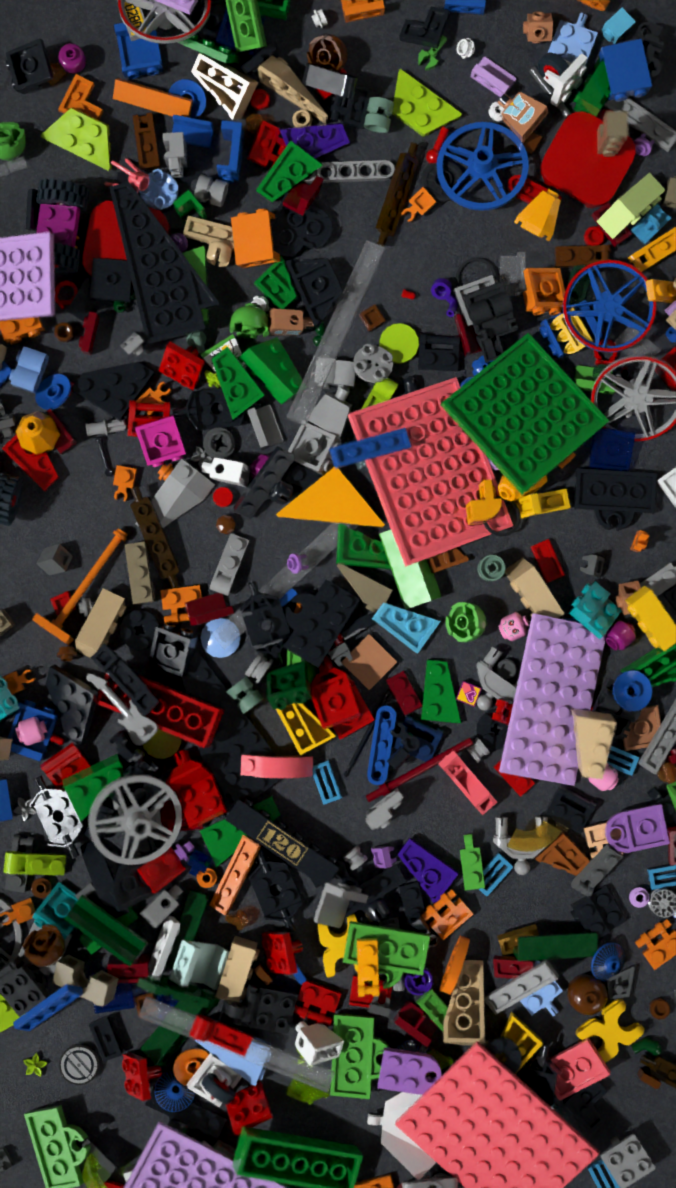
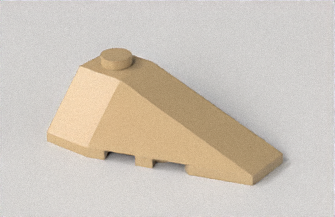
(281, 79)
(466, 1008)

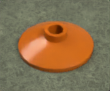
(181, 1067)

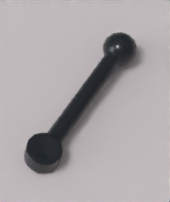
(108, 472)

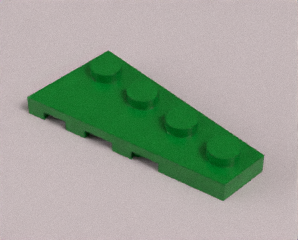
(224, 838)

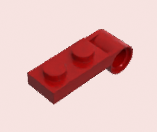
(220, 1034)

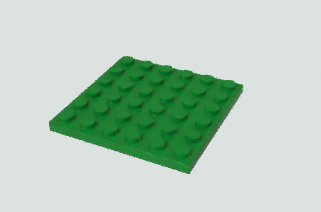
(524, 413)

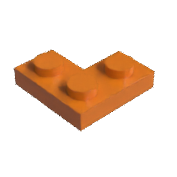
(77, 98)

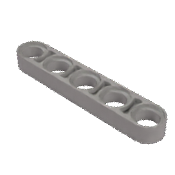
(355, 167)

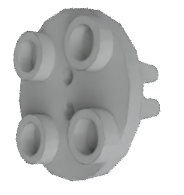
(375, 356)

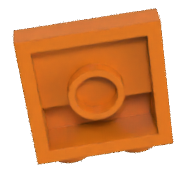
(544, 290)
(19, 328)

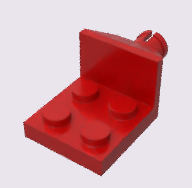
(333, 695)
(195, 790)

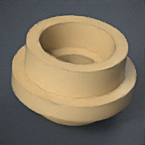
(302, 114)

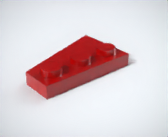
(35, 466)

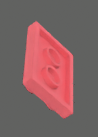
(580, 1068)

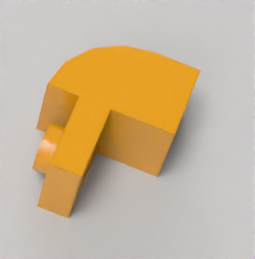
(486, 508)

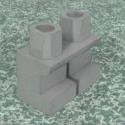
(176, 153)

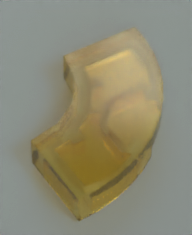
(535, 839)

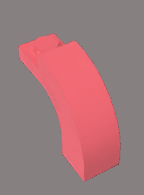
(277, 766)
(467, 782)

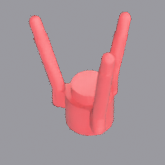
(137, 179)

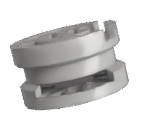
(258, 667)
(662, 902)

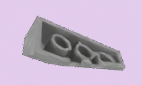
(180, 493)

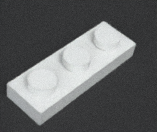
(164, 946)

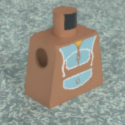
(522, 114)
(280, 322)

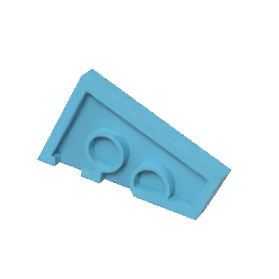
(406, 625)

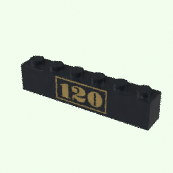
(282, 842)

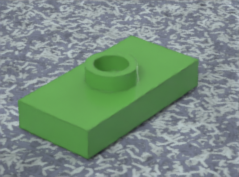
(433, 1007)

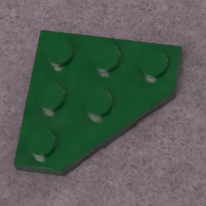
(163, 985)

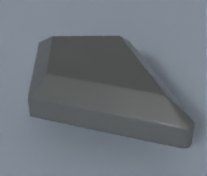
(620, 984)

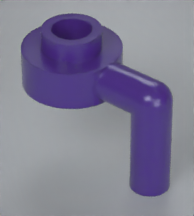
(445, 293)

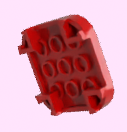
(576, 166)
(104, 235)

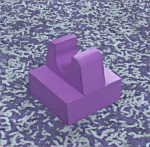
(382, 856)

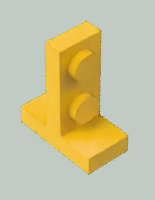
(542, 503)

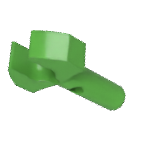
(431, 53)

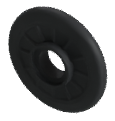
(429, 179)

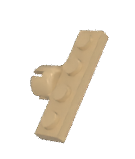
(215, 234)

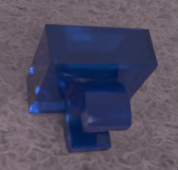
(198, 862)

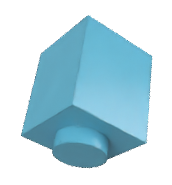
(618, 26)

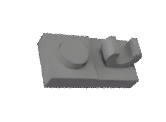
(133, 344)

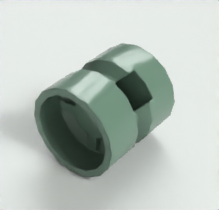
(379, 111)
(491, 568)
(250, 700)

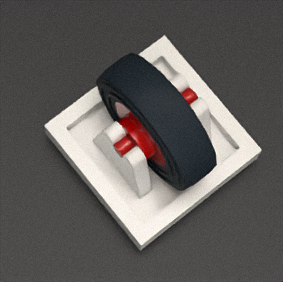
(562, 74)
(214, 1081)

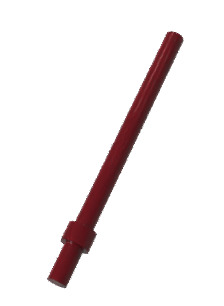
(385, 788)

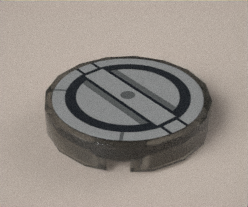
(79, 1064)

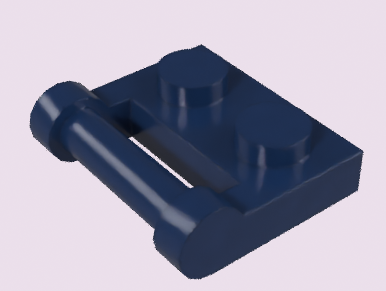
(426, 748)

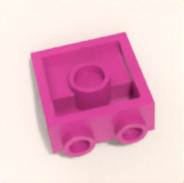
(160, 441)

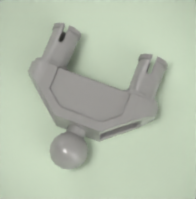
(493, 683)
(502, 838)

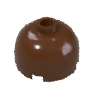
(328, 52)
(44, 946)
(587, 994)

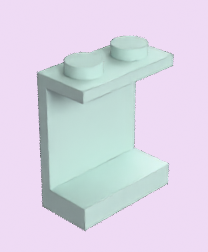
(199, 964)

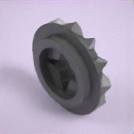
(227, 440)

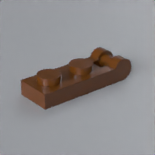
(146, 142)
(579, 255)

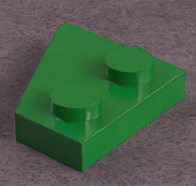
(277, 285)

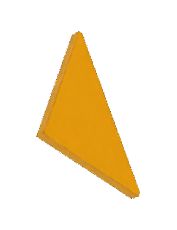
(332, 501)

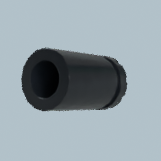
(105, 811)

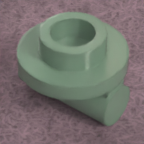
(197, 341)

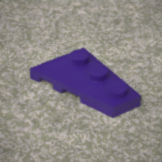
(317, 138)
(428, 869)

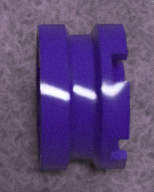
(418, 988)

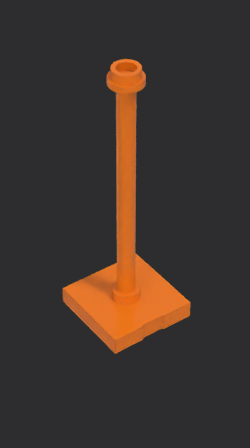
(56, 625)

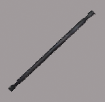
(365, 736)

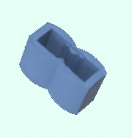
(29, 369)

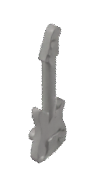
(139, 727)

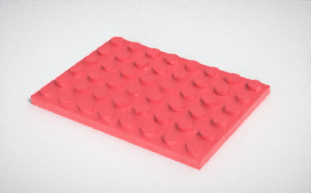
(432, 481)
(494, 1128)

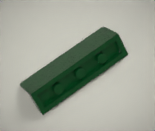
(188, 922)
(105, 930)
(556, 946)
(165, 1042)

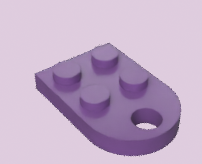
(639, 829)
(406, 1071)

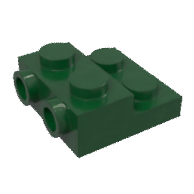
(288, 686)

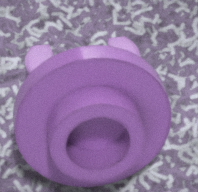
(642, 145)
(180, 241)
(294, 563)
(182, 851)

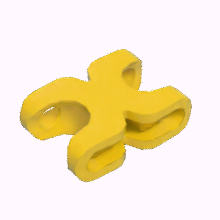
(335, 945)
(610, 1030)

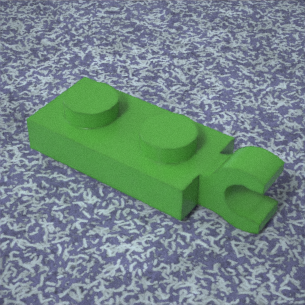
(472, 865)

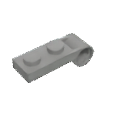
(229, 564)

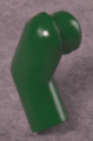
(121, 306)
(320, 332)
(647, 1044)

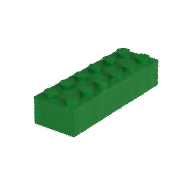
(296, 1159)

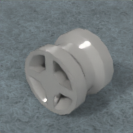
(477, 750)
(355, 857)

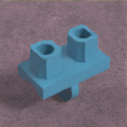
(650, 224)

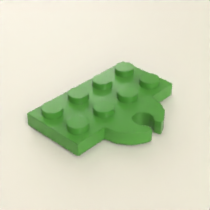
(397, 950)
(358, 1056)
(57, 1147)

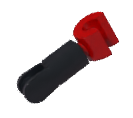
(352, 629)

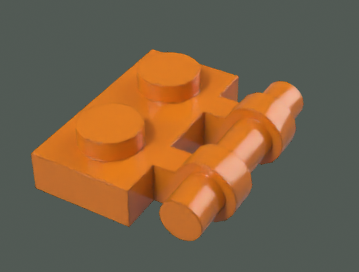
(176, 599)
(449, 919)
(663, 949)

